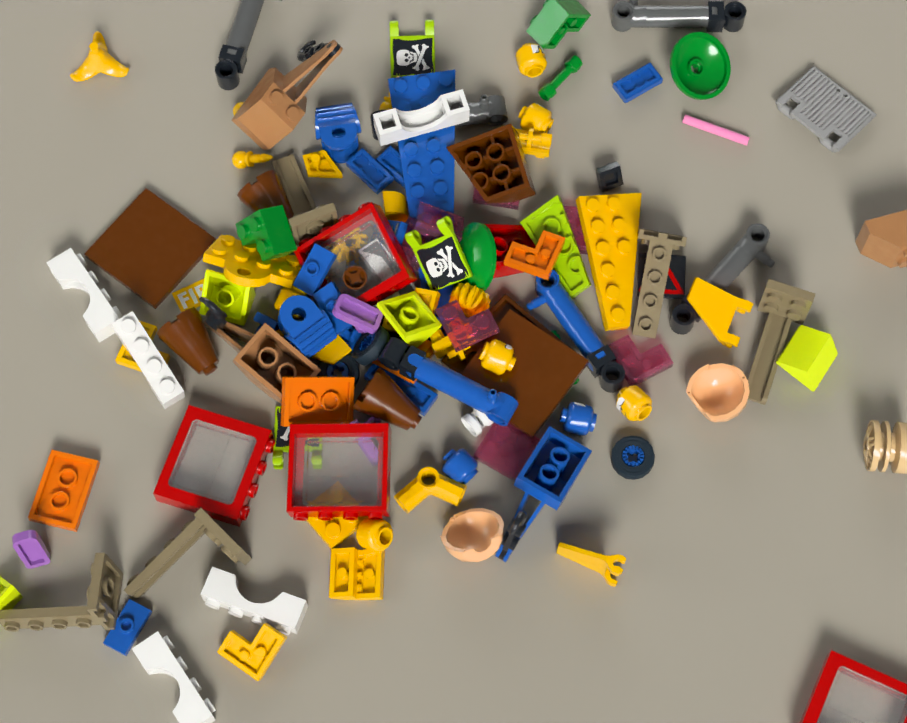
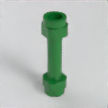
(571, 66)

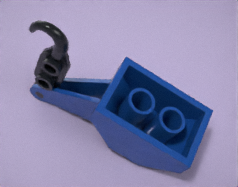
(547, 477)

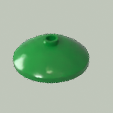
(709, 63)
(480, 254)

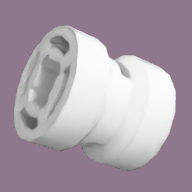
(475, 422)

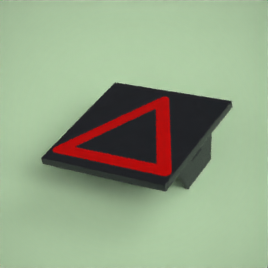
(676, 276)

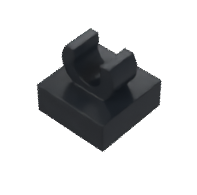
(609, 176)

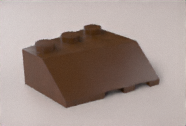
(495, 165)

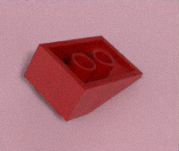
(503, 239)

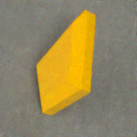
(321, 165)

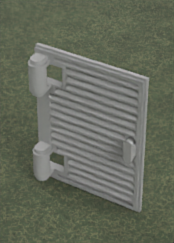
(825, 109)

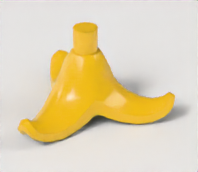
(99, 61)

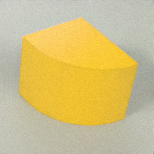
(395, 206)

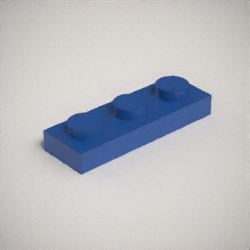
(418, 393)

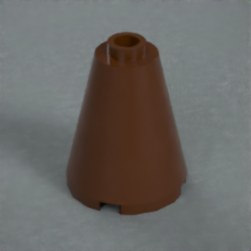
(266, 193)
(190, 341)
(387, 402)

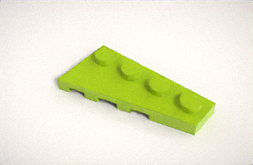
(569, 264)

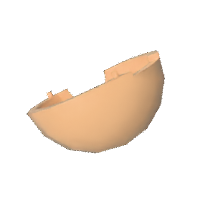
(719, 391)
(473, 534)

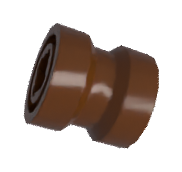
(355, 277)

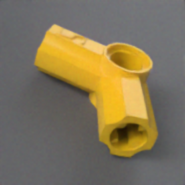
(417, 491)

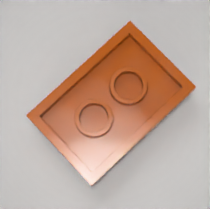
(317, 400)
(64, 490)

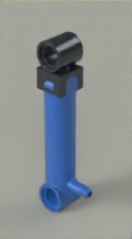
(600, 356)
(415, 365)

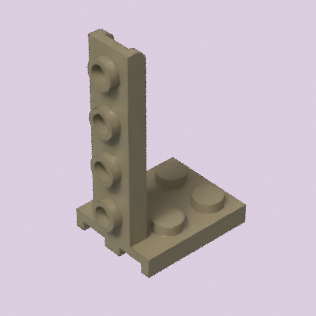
(307, 217)
(654, 279)
(783, 306)
(178, 546)
(101, 607)

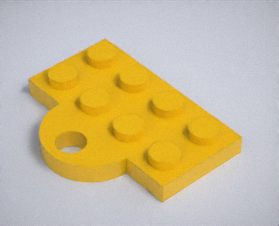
(245, 267)

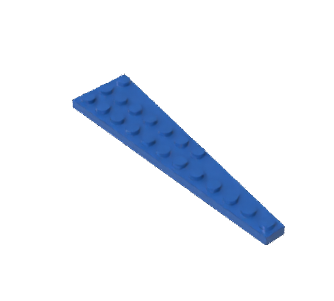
(424, 158)

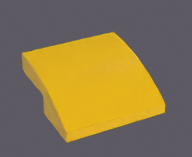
(356, 574)

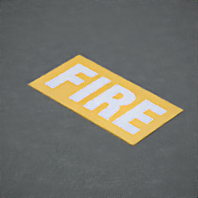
(189, 296)

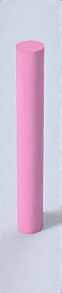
(717, 130)

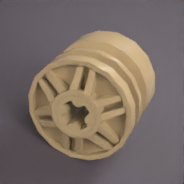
(883, 447)

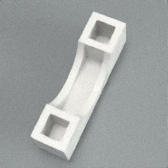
(400, 125)
(71, 273)
(148, 360)
(283, 612)
(156, 658)

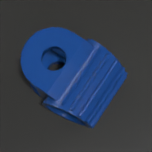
(338, 130)
(309, 334)

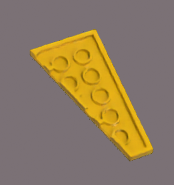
(611, 240)

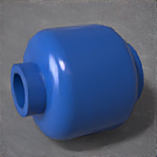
(578, 418)
(460, 465)

